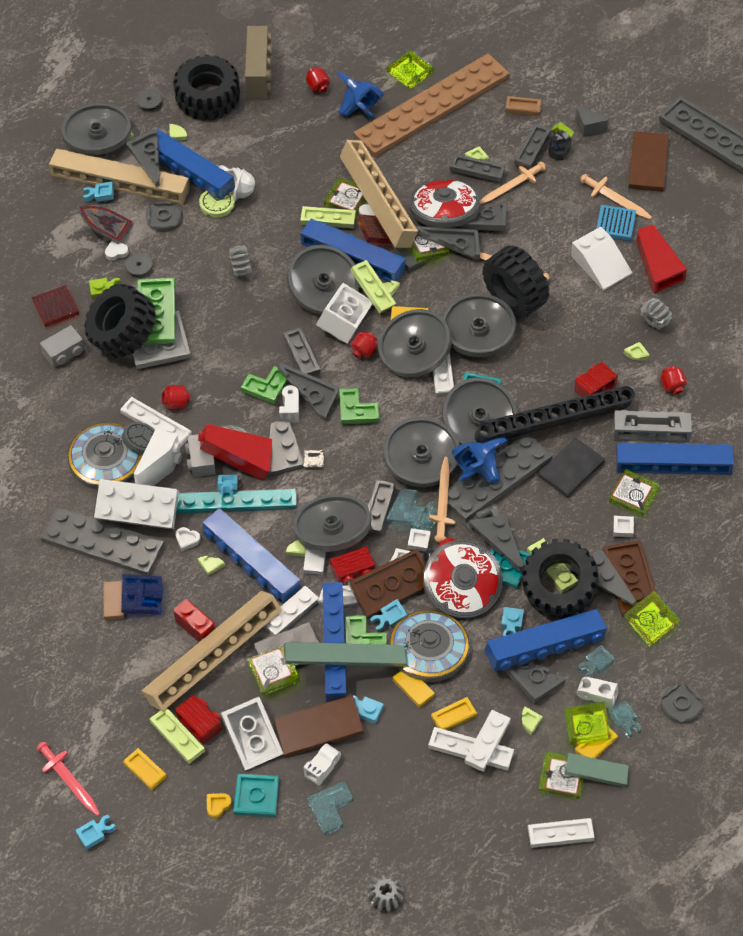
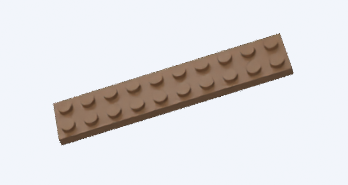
(431, 105)

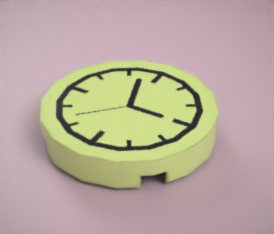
(216, 207)

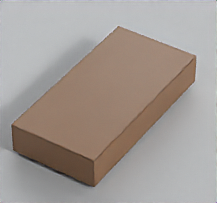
(523, 106)
(112, 600)

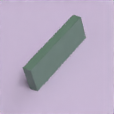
(596, 770)

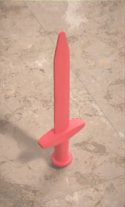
(56, 763)

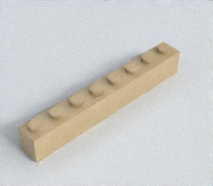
(124, 176)
(378, 194)
(211, 650)

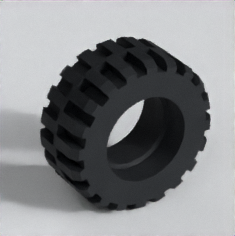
(211, 102)
(516, 280)
(132, 330)
(557, 553)

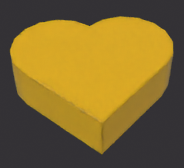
(217, 804)

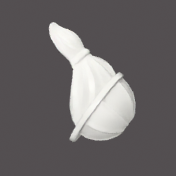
(243, 182)

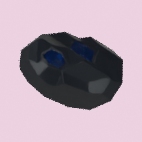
(559, 145)

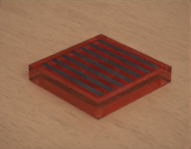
(372, 229)
(55, 306)

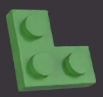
(268, 389)
(356, 413)
(357, 633)

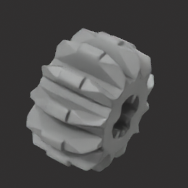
(240, 260)
(656, 313)
(380, 887)

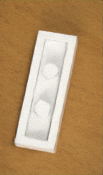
(292, 611)
(487, 740)
(560, 832)

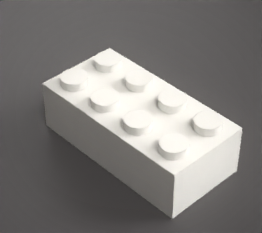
(136, 504)

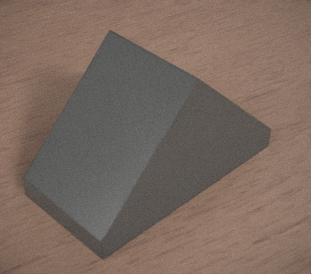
(591, 122)

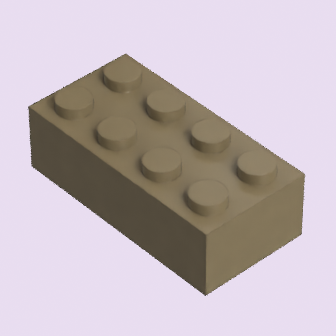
(258, 63)

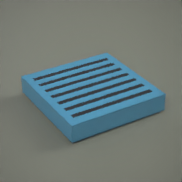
(617, 222)

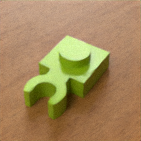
(99, 285)

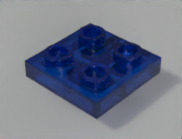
(141, 594)

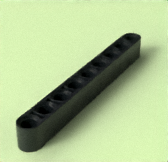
(561, 409)

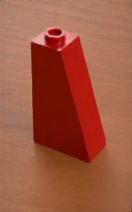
(659, 260)
(237, 448)

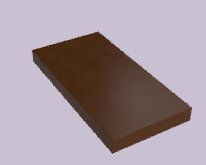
(648, 161)
(633, 569)
(389, 582)
(318, 726)

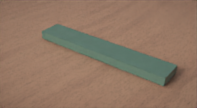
(344, 654)

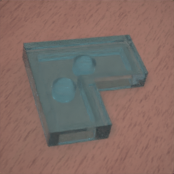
(404, 511)
(325, 804)

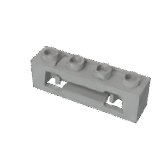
(652, 426)

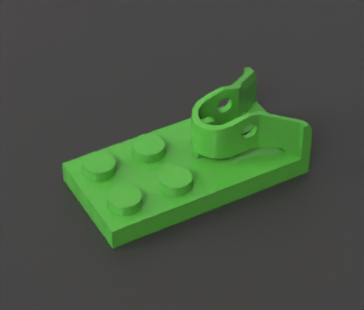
(162, 294)

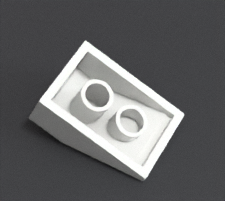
(600, 258)
(344, 313)
(159, 458)
(251, 733)

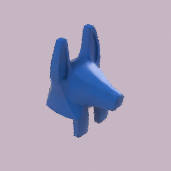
(359, 95)
(479, 459)

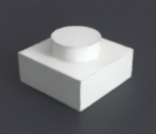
(623, 526)
(419, 539)

